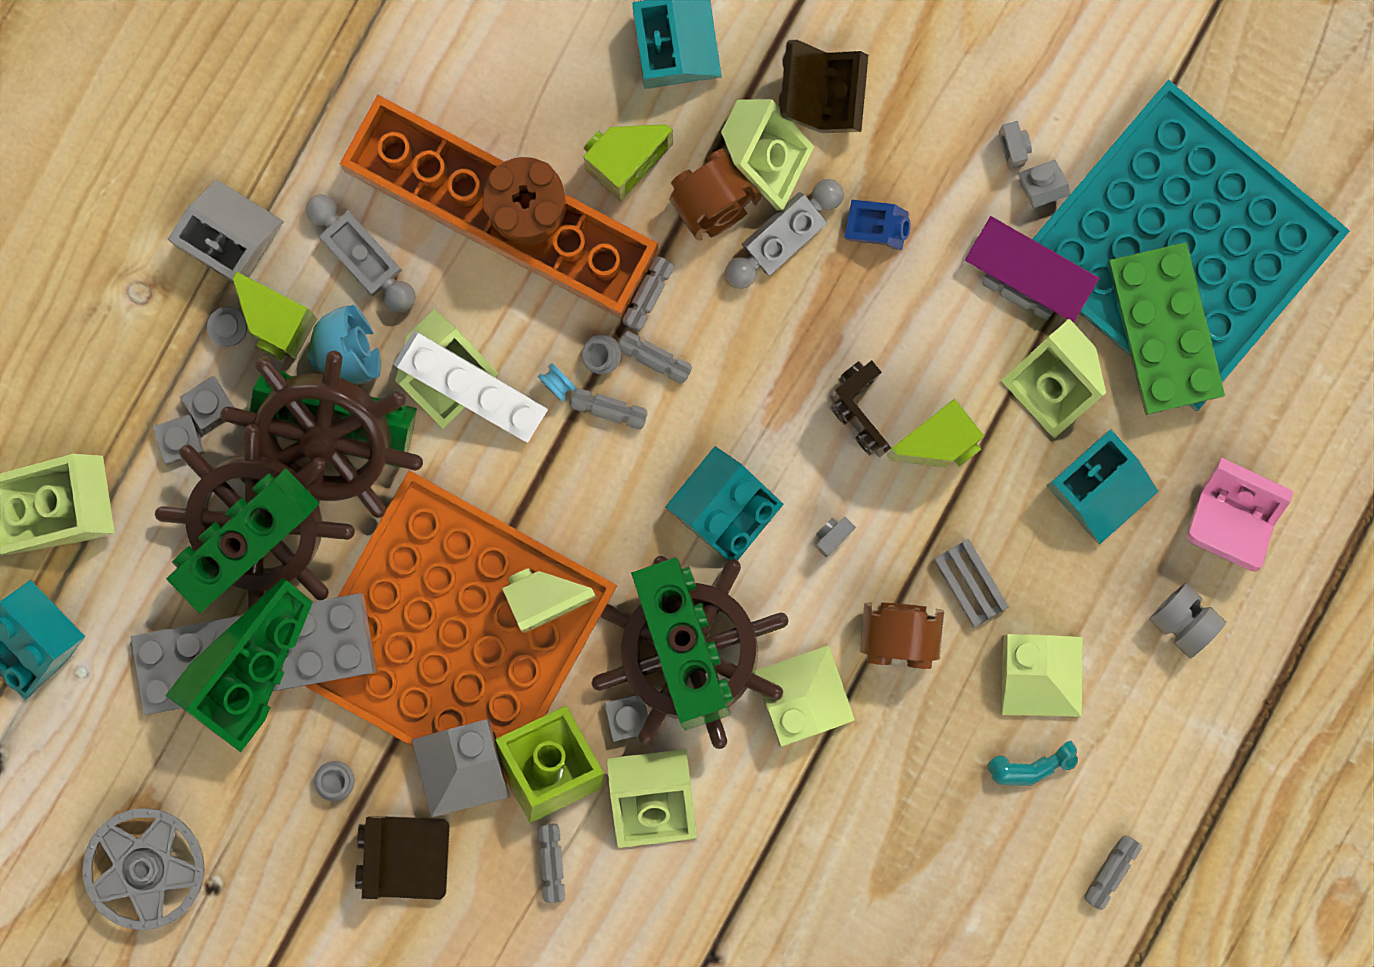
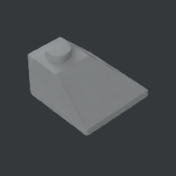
(460, 768)

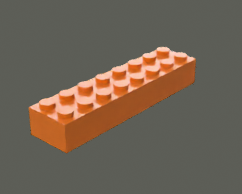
(447, 183)

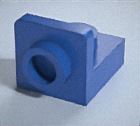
(878, 224)

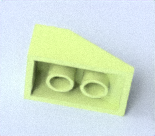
(54, 504)

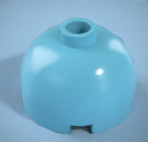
(345, 332)

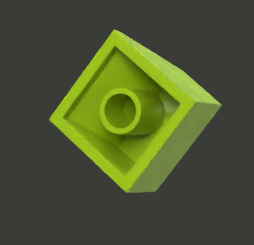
(625, 155)
(273, 319)
(940, 440)
(549, 764)

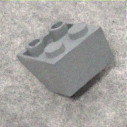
(225, 231)

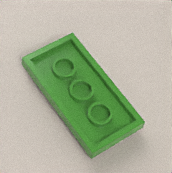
(1166, 328)

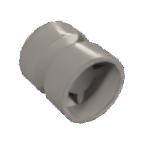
(1188, 620)

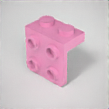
(1237, 514)

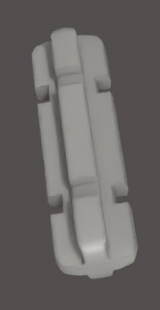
(648, 293)
(1016, 297)
(654, 357)
(608, 408)
(551, 863)
(1113, 872)

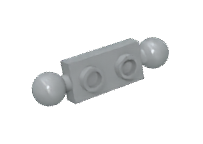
(784, 233)
(360, 253)

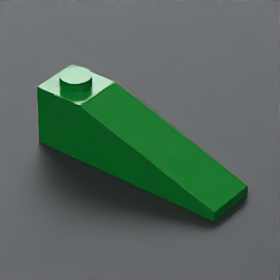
(236, 673)

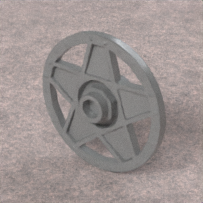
(143, 869)

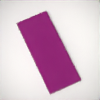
(1032, 269)

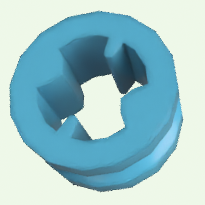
(557, 382)

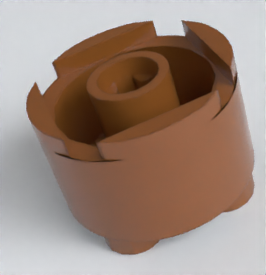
(506, 186)
(713, 195)
(901, 634)

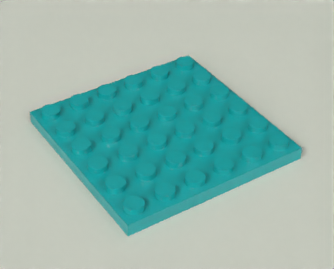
(1193, 181)

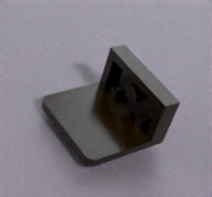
(823, 88)
(845, 409)
(403, 857)

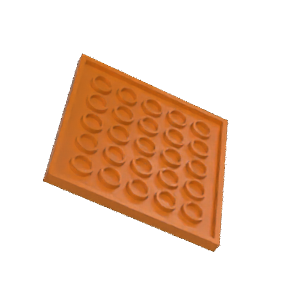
(445, 627)

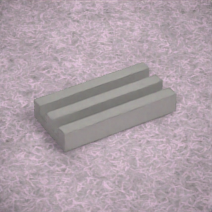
(988, 612)

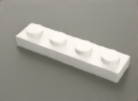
(470, 386)

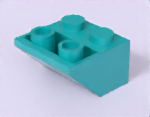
(676, 41)
(1103, 486)
(724, 504)
(33, 639)

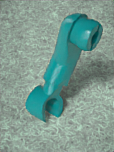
(1029, 774)

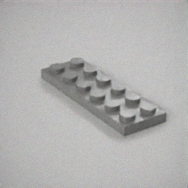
(329, 648)

